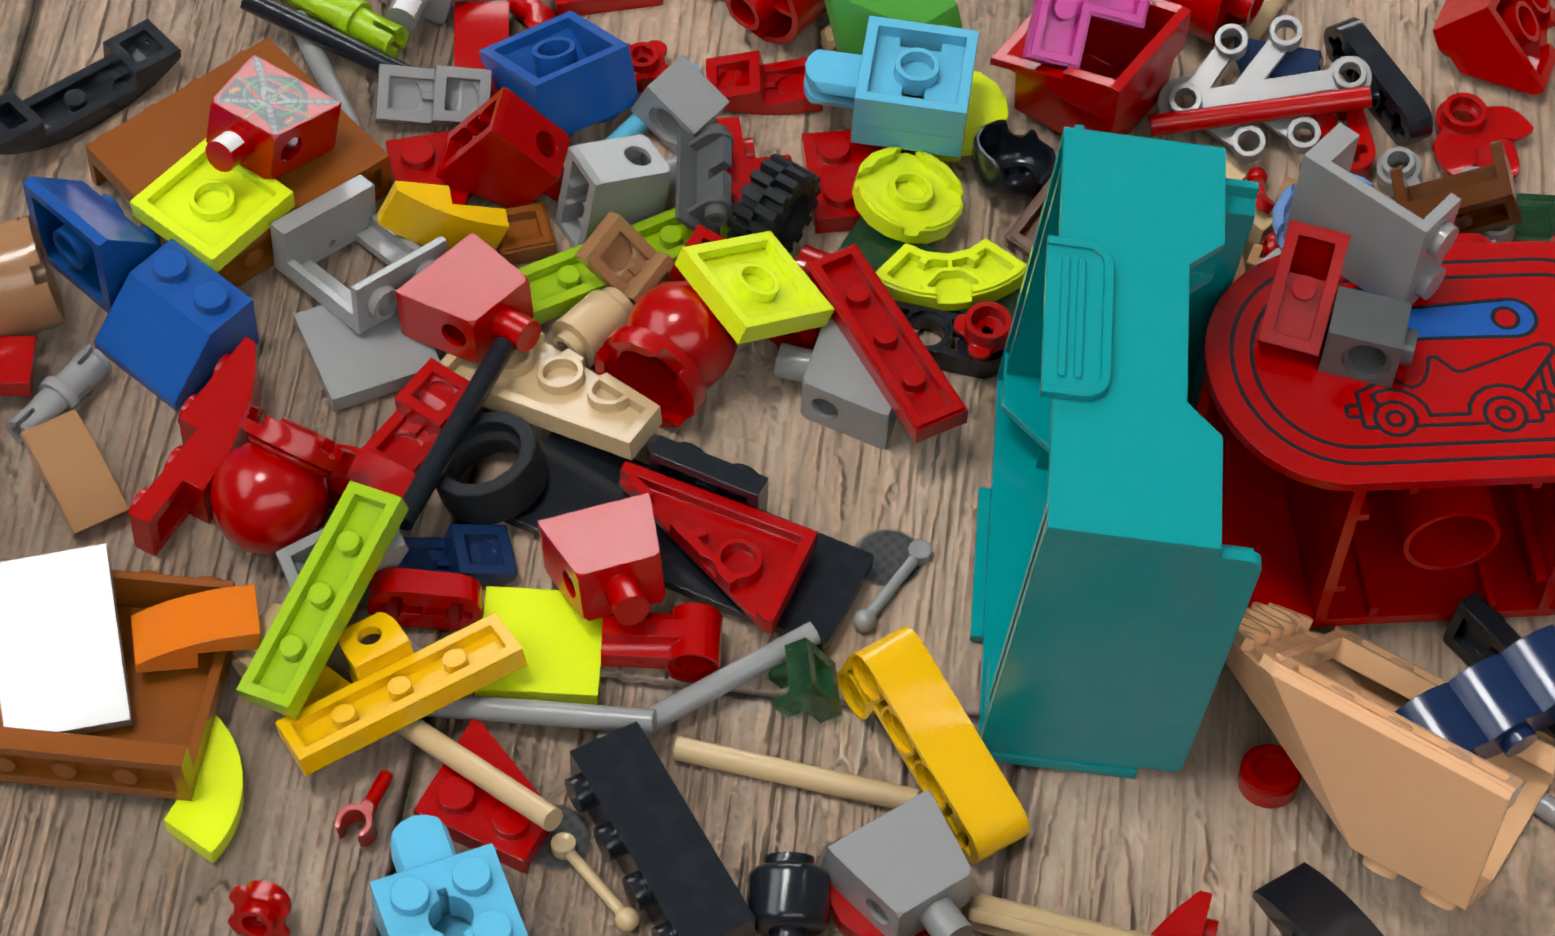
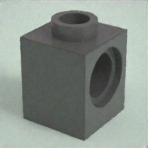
(1367, 337)

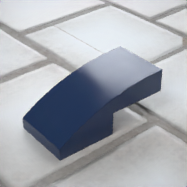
(468, 550)

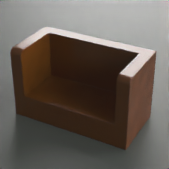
(1486, 194)

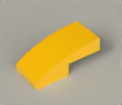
(426, 212)

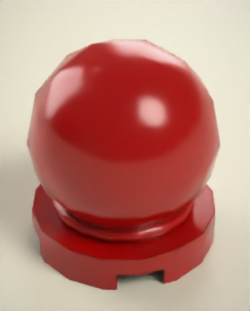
(669, 350)
(275, 483)

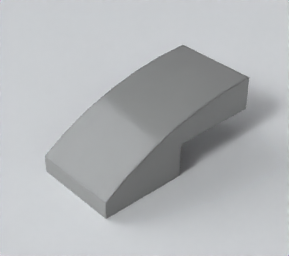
(430, 95)

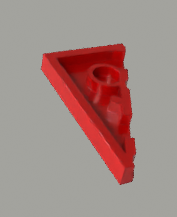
(739, 547)

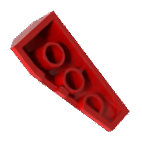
(1499, 41)

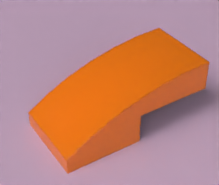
(201, 622)

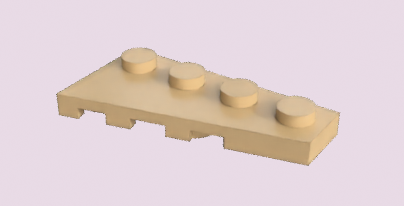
(569, 399)

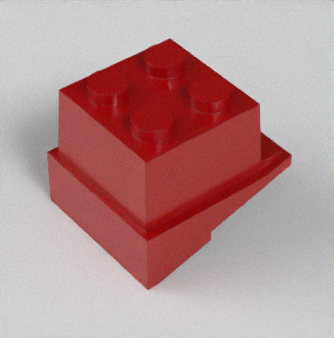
(1116, 78)

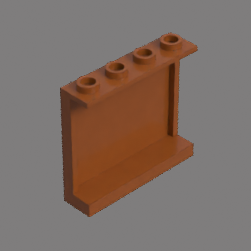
(169, 129)
(168, 707)

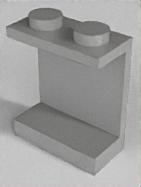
(1388, 245)

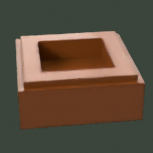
(528, 234)

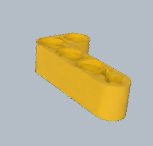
(935, 740)

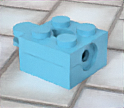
(895, 62)
(442, 890)

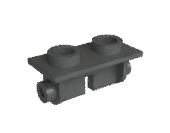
(701, 178)

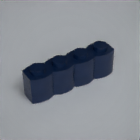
(1496, 701)

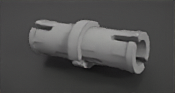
(63, 391)

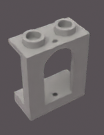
(332, 223)

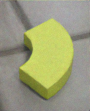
(953, 278)
(217, 801)

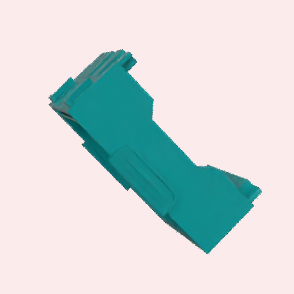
(1104, 506)

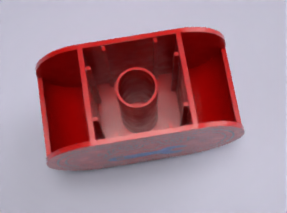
(1405, 488)

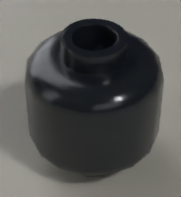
(789, 895)

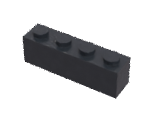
(654, 838)

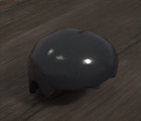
(1011, 163)

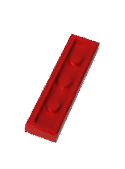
(887, 344)

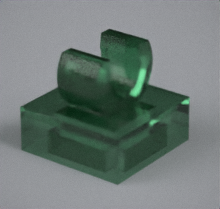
(811, 682)

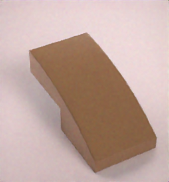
(624, 258)
(74, 472)

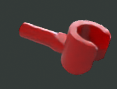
(365, 810)

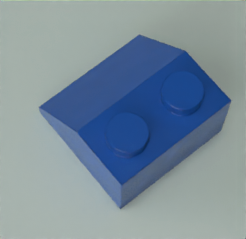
(566, 71)
(87, 236)
(175, 323)

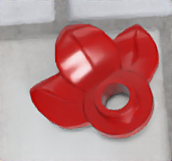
(1469, 126)

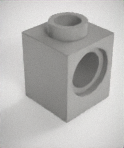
(679, 100)

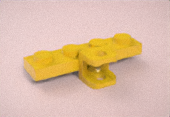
(396, 685)

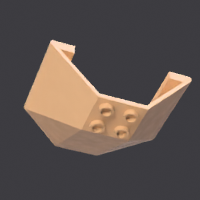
(1383, 780)

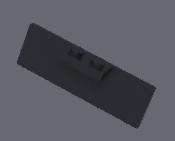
(590, 477)

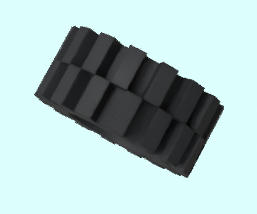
(776, 201)

